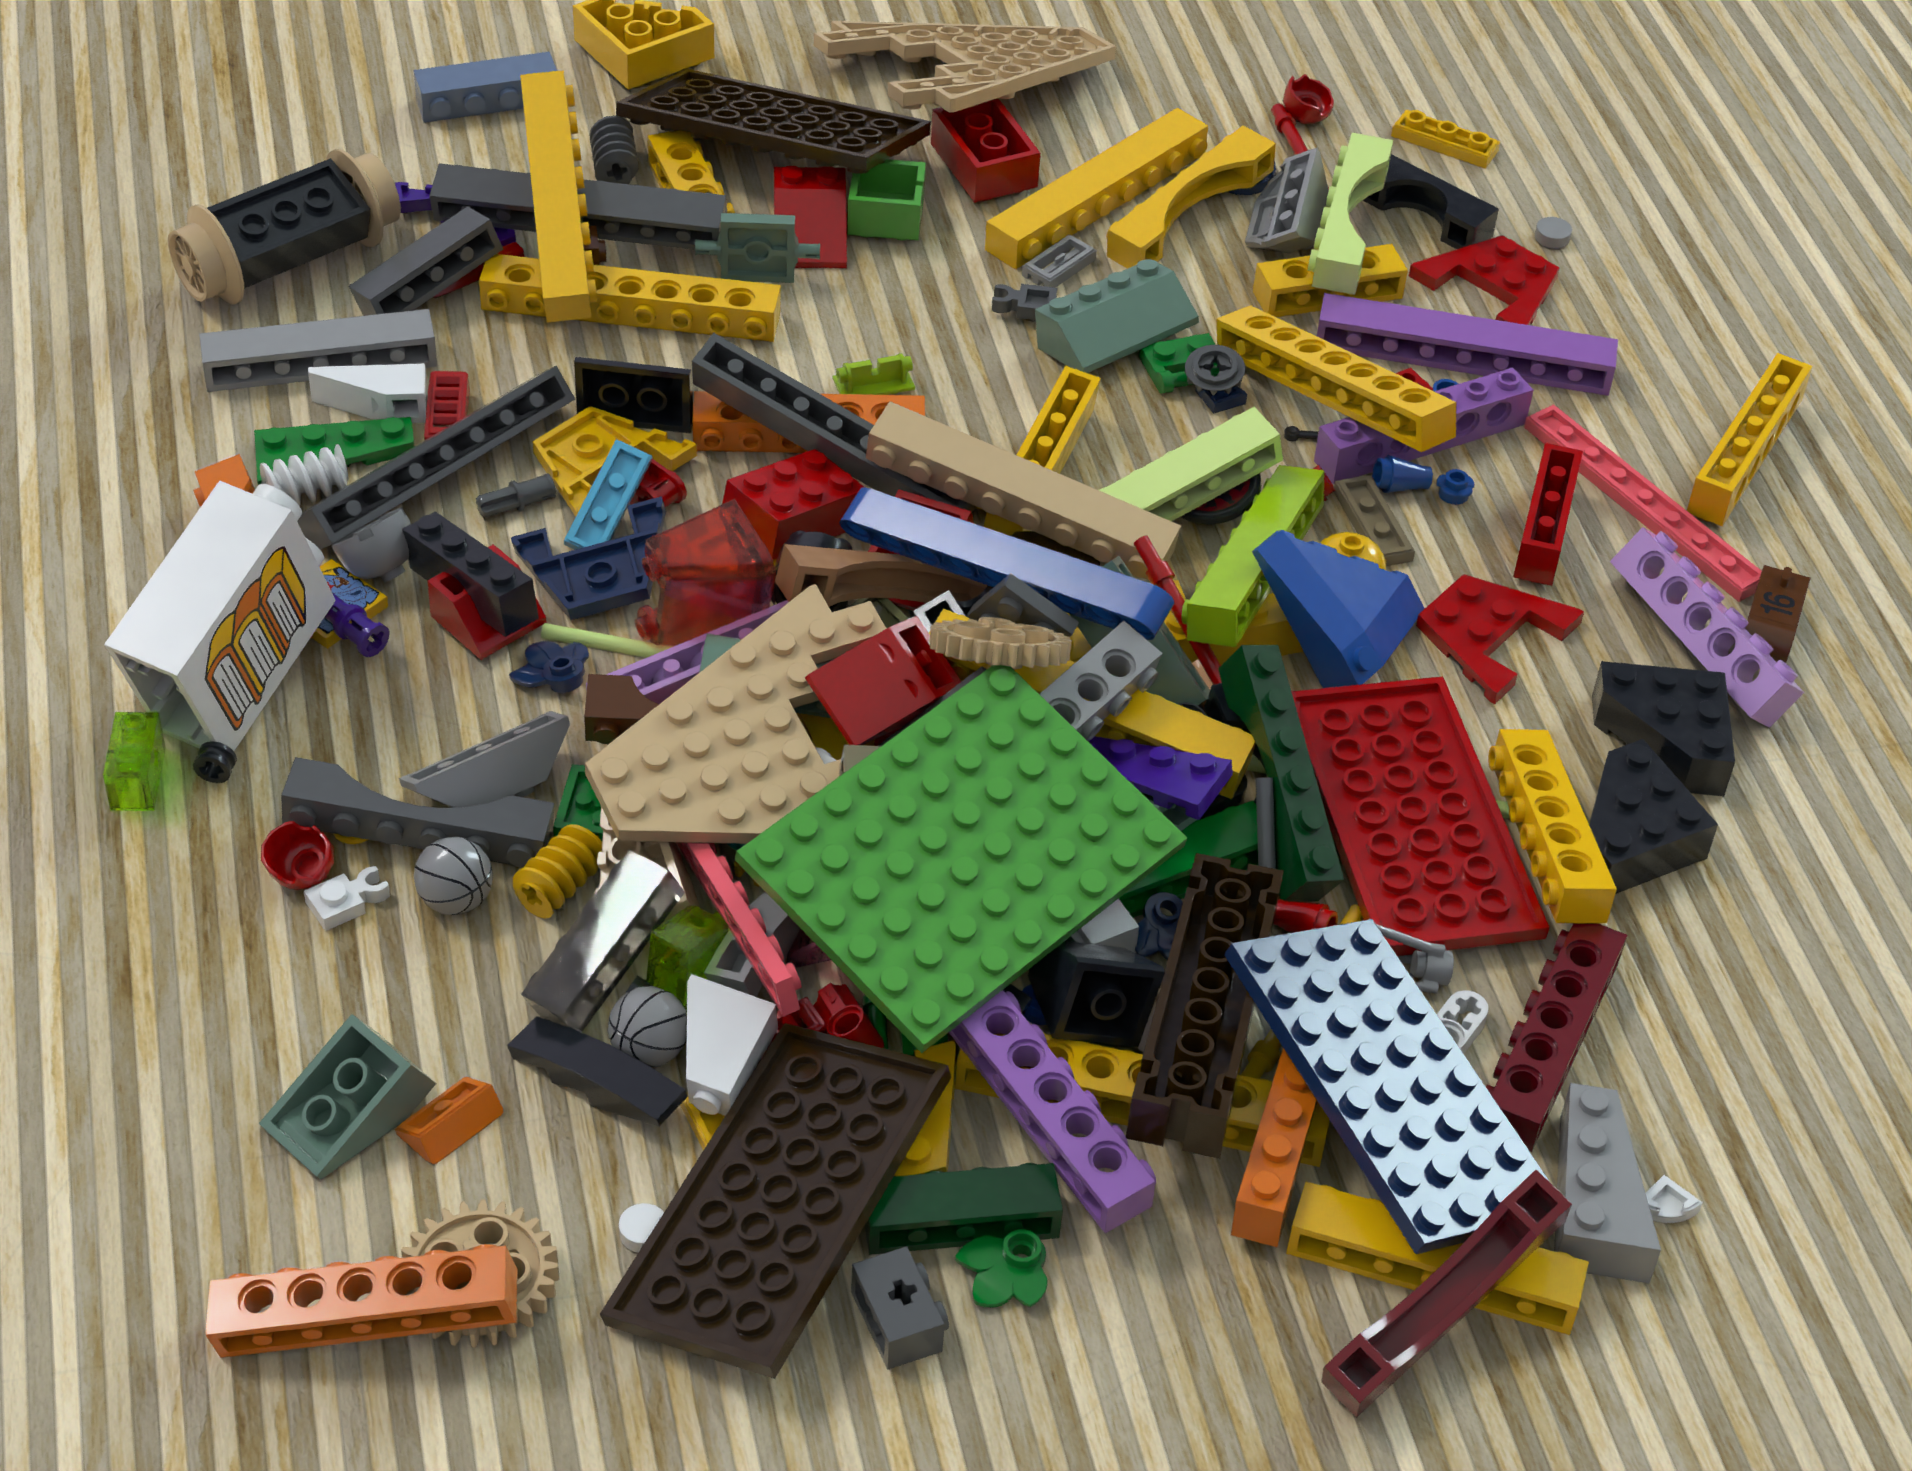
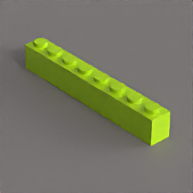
(1235, 583)

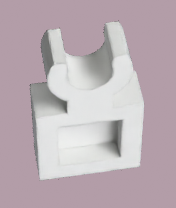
(343, 900)

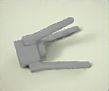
(1431, 966)

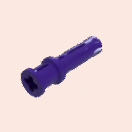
(359, 629)

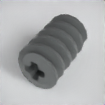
(613, 150)

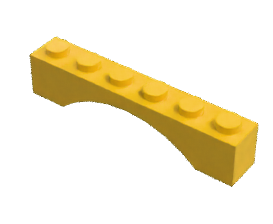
(1231, 165)

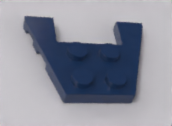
(599, 574)

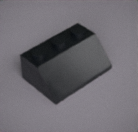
(639, 392)

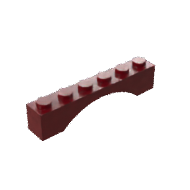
(1418, 1322)

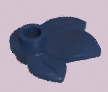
(552, 666)
(1156, 929)

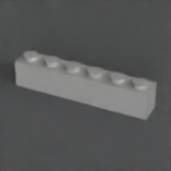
(286, 351)

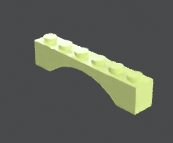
(1337, 246)

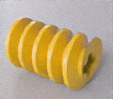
(557, 870)

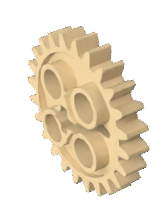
(1000, 642)
(528, 1247)

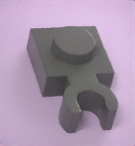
(1022, 300)

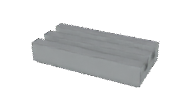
(1064, 264)

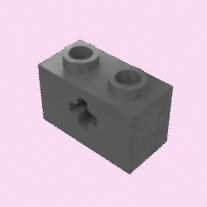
(898, 1307)

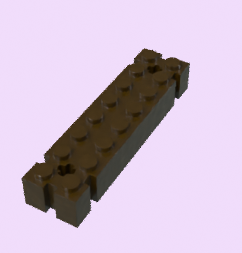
(1202, 1009)

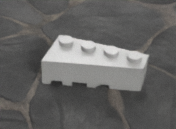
(1602, 1180)

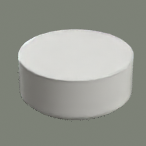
(637, 1224)

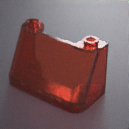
(707, 576)

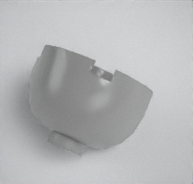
(376, 548)

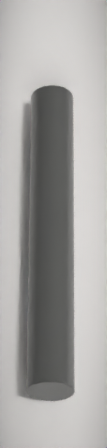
(1265, 822)

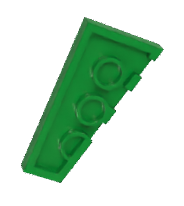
(359, 440)

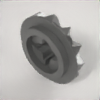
(1228, 361)

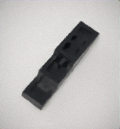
(603, 1072)

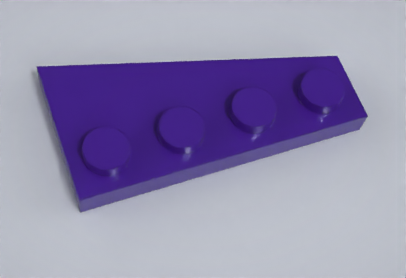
(1168, 774)

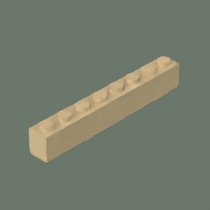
(1016, 489)

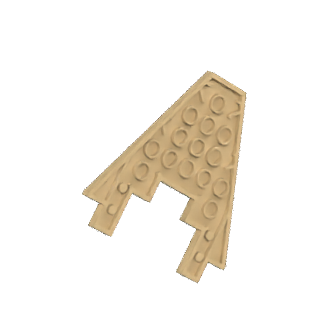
(979, 59)
(727, 745)

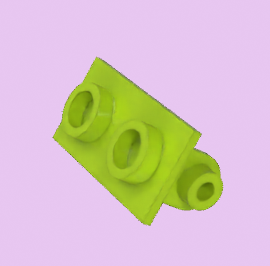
(888, 378)

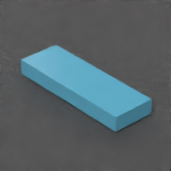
(608, 496)

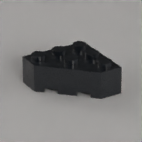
(1676, 713)
(1647, 818)

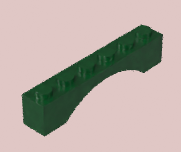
(1262, 698)

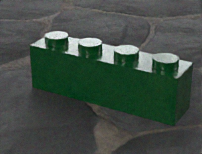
(959, 1206)

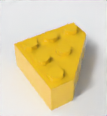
(642, 39)

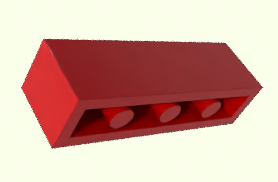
(1548, 514)

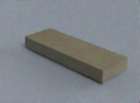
(1374, 518)

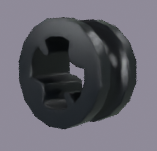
(214, 762)

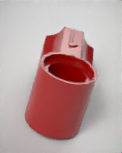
(845, 1016)

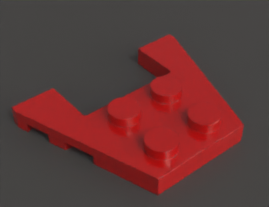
(1497, 268)
(1479, 617)

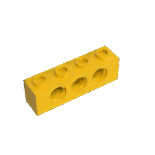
(680, 164)
(1287, 289)

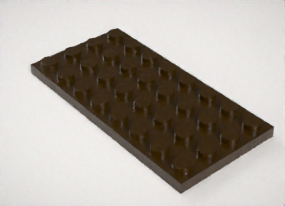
(774, 120)
(777, 1199)

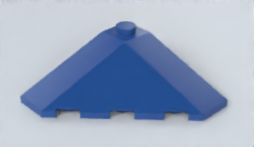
(1338, 606)

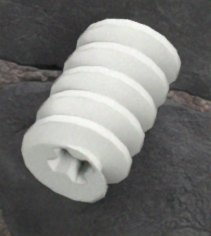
(309, 475)

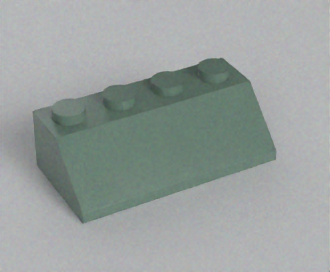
(1114, 316)

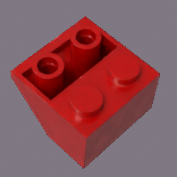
(459, 616)

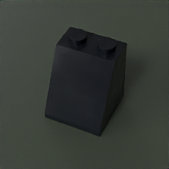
(1096, 992)

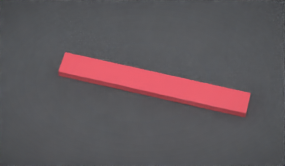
(1648, 503)

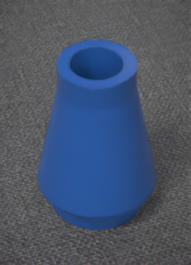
(1398, 475)

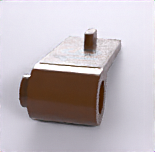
(1778, 608)

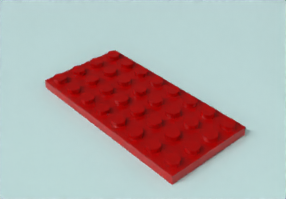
(1416, 816)

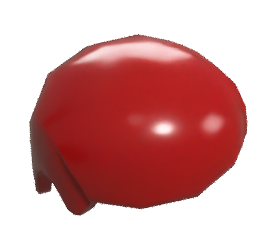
(1307, 100)
(297, 855)

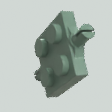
(757, 247)

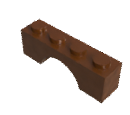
(612, 707)

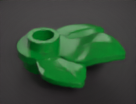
(1001, 1272)

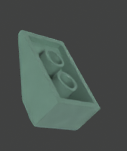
(346, 1098)

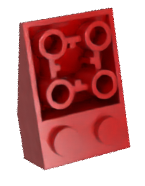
(883, 682)

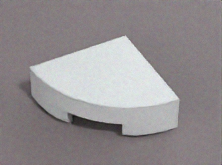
(1671, 1202)

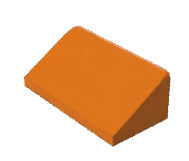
(451, 1119)

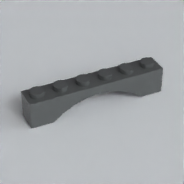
(333, 801)

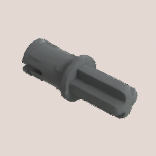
(516, 495)

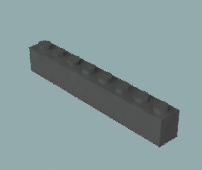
(616, 209)
(799, 415)
(434, 458)

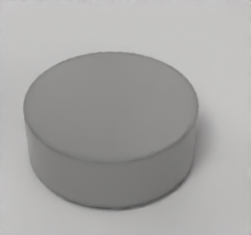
(1553, 232)

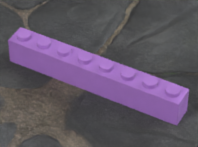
(1468, 343)

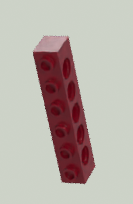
(1555, 1026)

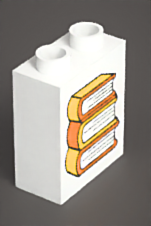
(223, 616)

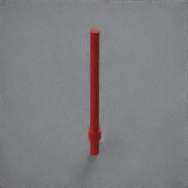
(1161, 575)

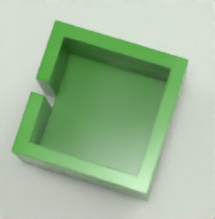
(887, 200)

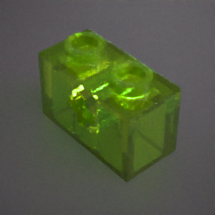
(134, 761)

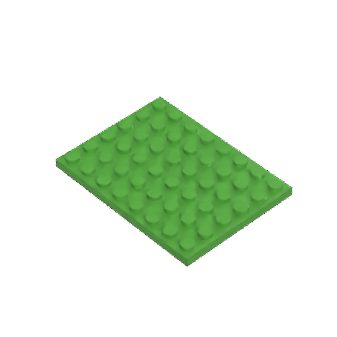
(960, 853)

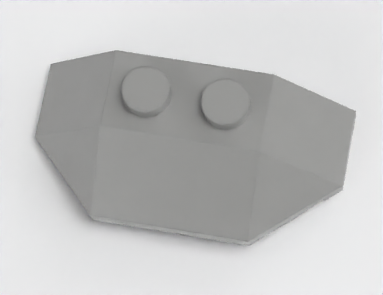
(1290, 206)
(494, 767)

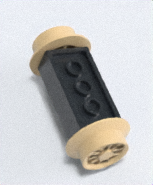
(283, 225)

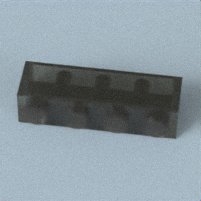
(603, 942)

